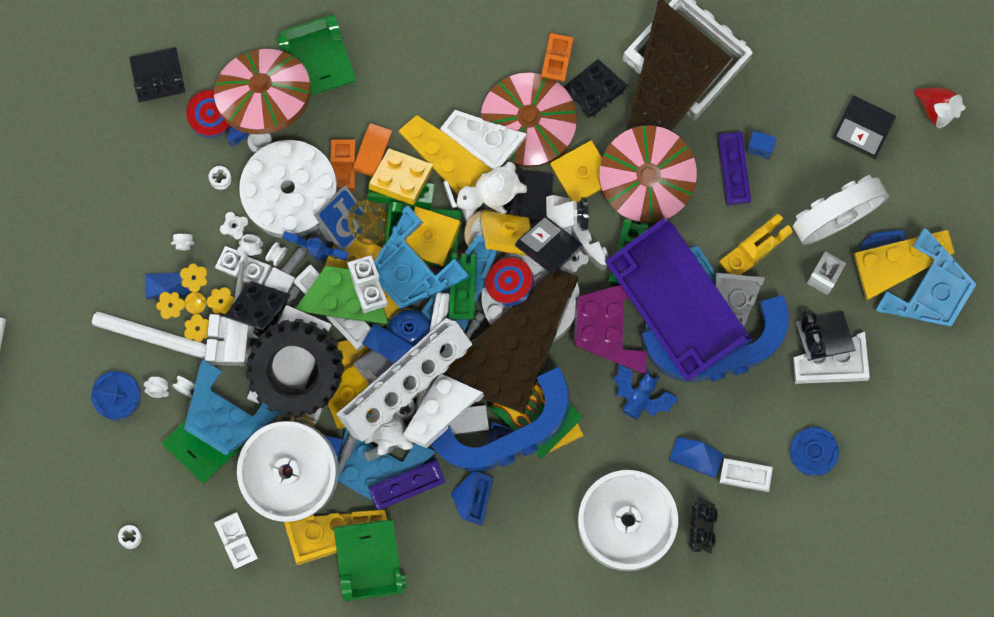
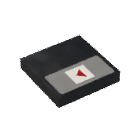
(864, 127)
(548, 245)

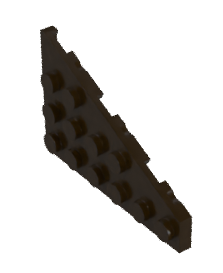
(675, 70)
(515, 347)

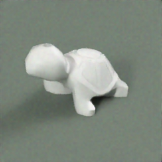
(493, 189)
(390, 435)

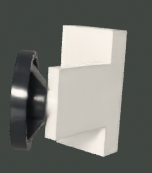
(567, 213)

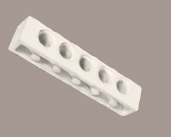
(410, 365)

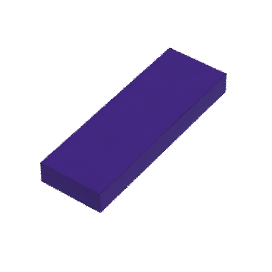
(734, 168)
(406, 484)

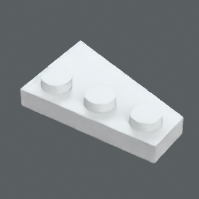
(484, 140)
(836, 368)
(439, 409)

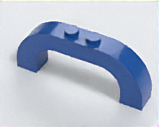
(775, 324)
(517, 443)

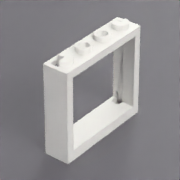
(720, 33)

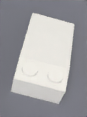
(294, 364)

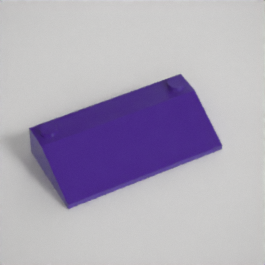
(678, 299)

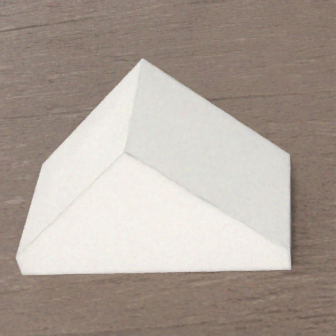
(826, 273)

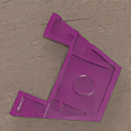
(600, 328)

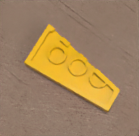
(448, 157)
(893, 263)
(315, 537)

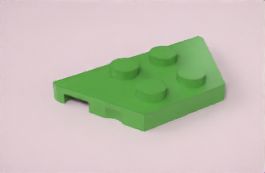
(336, 297)

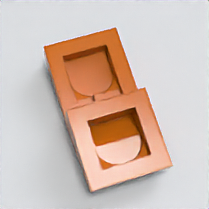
(557, 57)
(372, 149)
(342, 162)

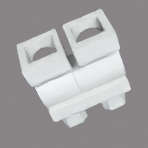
(228, 342)

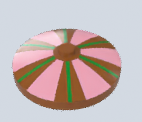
(262, 91)
(535, 108)
(648, 173)

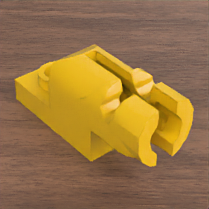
(755, 247)

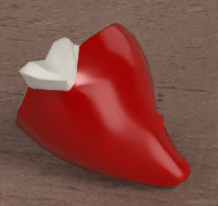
(940, 104)

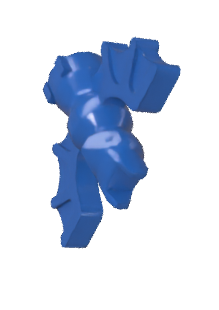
(316, 247)
(639, 398)

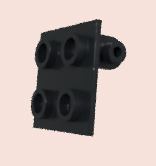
(157, 75)
(595, 88)
(533, 202)
(258, 307)
(824, 335)
(705, 516)

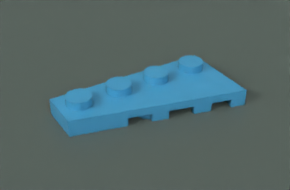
(485, 261)

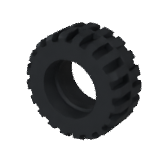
(276, 394)

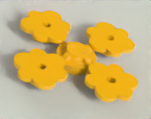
(194, 302)

